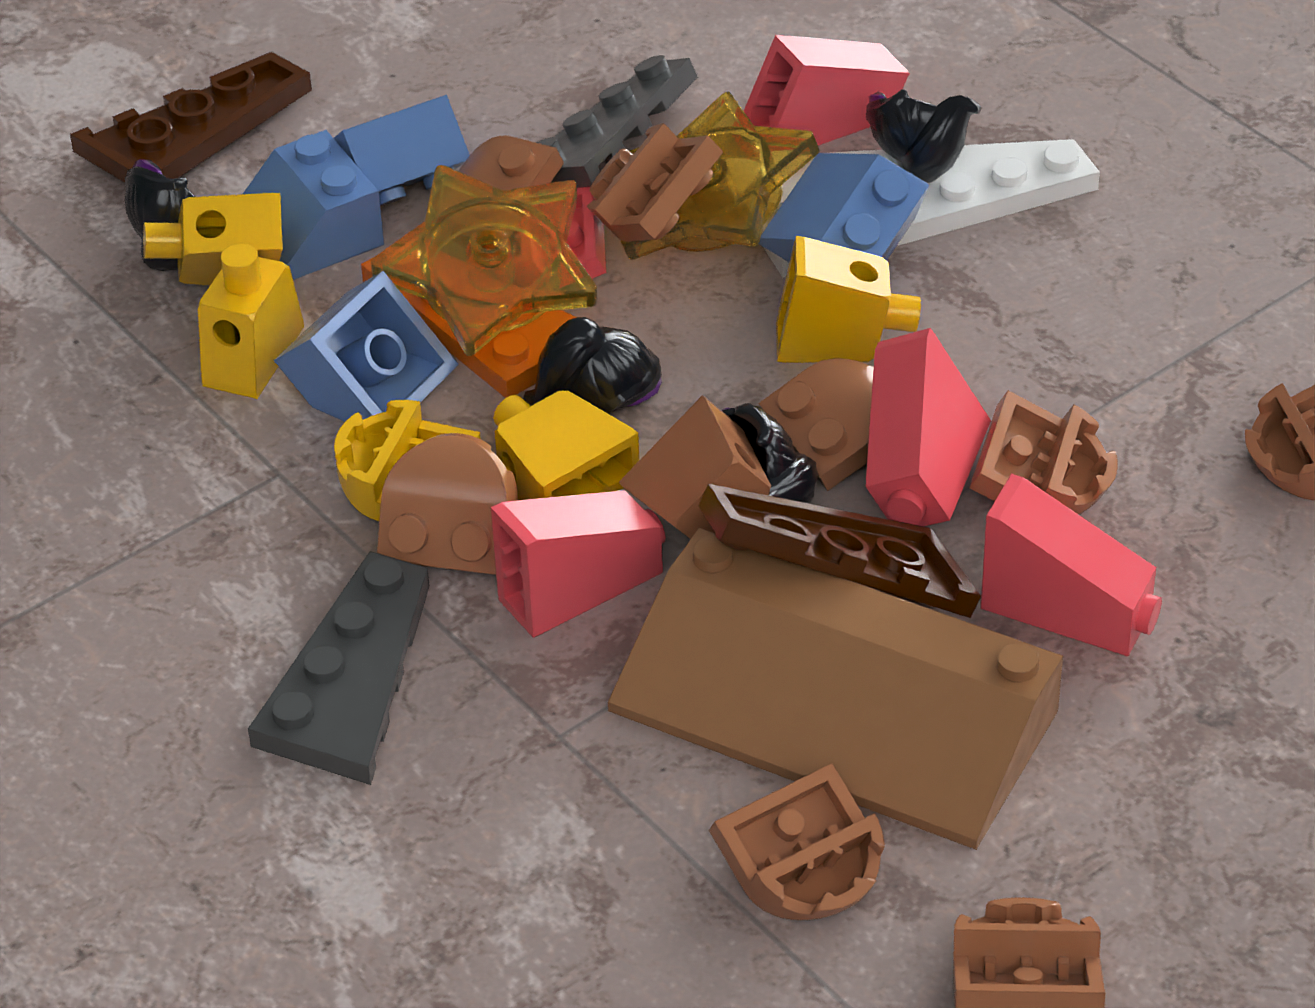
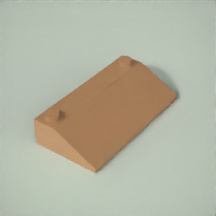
(823, 671)

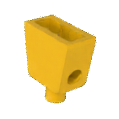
(209, 227)
(838, 304)
(246, 321)
(563, 446)

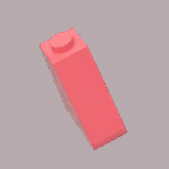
(822, 85)
(920, 430)
(571, 554)
(1064, 572)

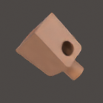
(695, 452)

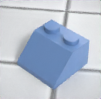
(406, 147)
(325, 203)
(848, 203)
(366, 353)

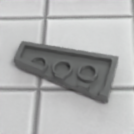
(621, 114)
(342, 683)

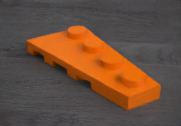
(508, 360)

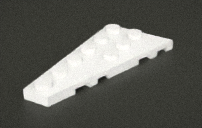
(987, 185)

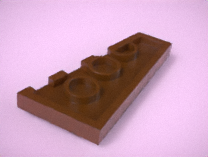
(195, 121)
(845, 544)

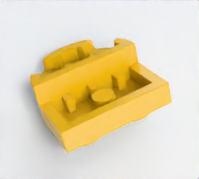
(372, 446)

